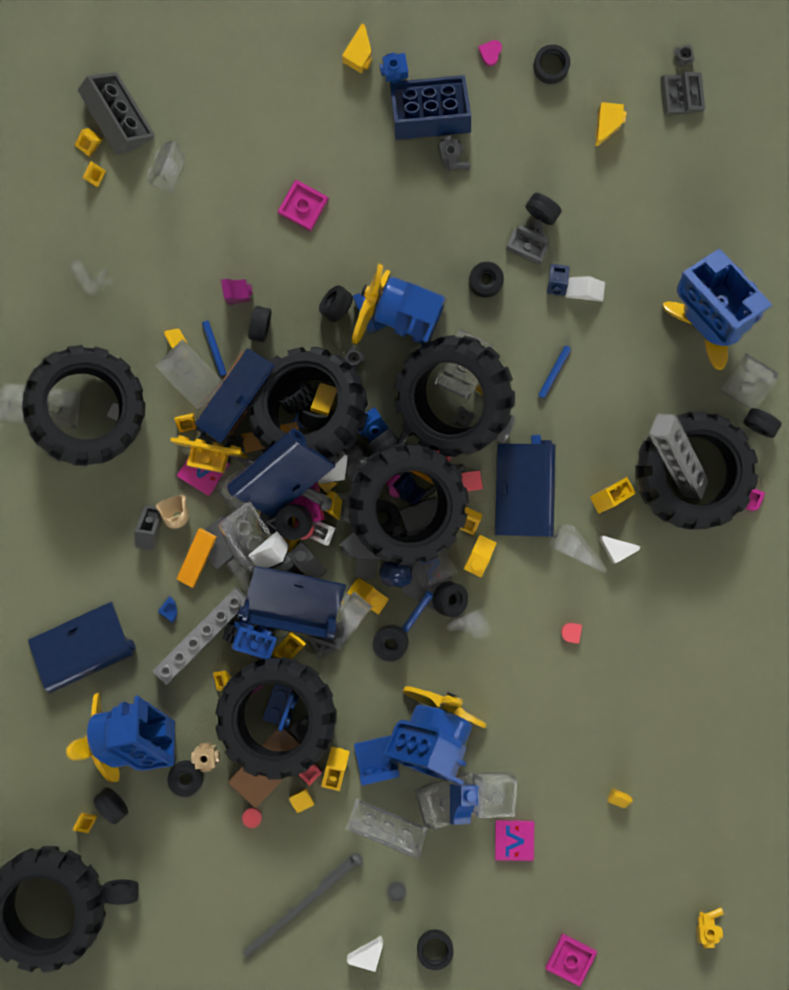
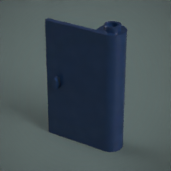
(234, 395)
(280, 474)
(529, 480)
(292, 603)
(71, 656)

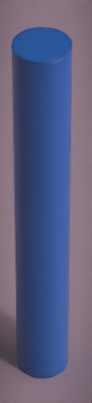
(214, 348)
(554, 372)
(417, 611)

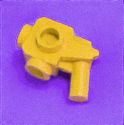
(707, 931)

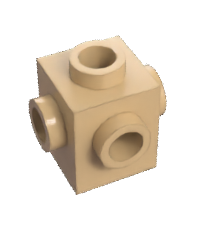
(210, 752)

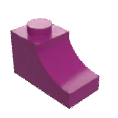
(236, 291)

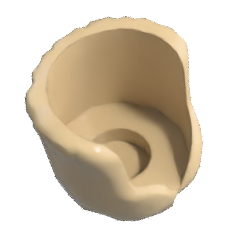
(168, 508)

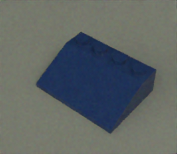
(430, 107)

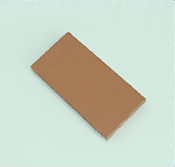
(258, 788)

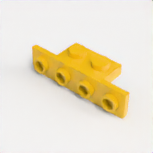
(208, 456)

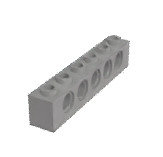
(679, 456)
(200, 636)

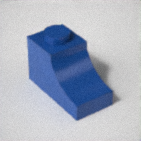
(462, 802)

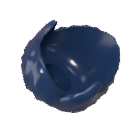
(395, 574)

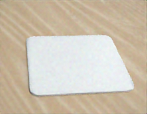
(114, 411)

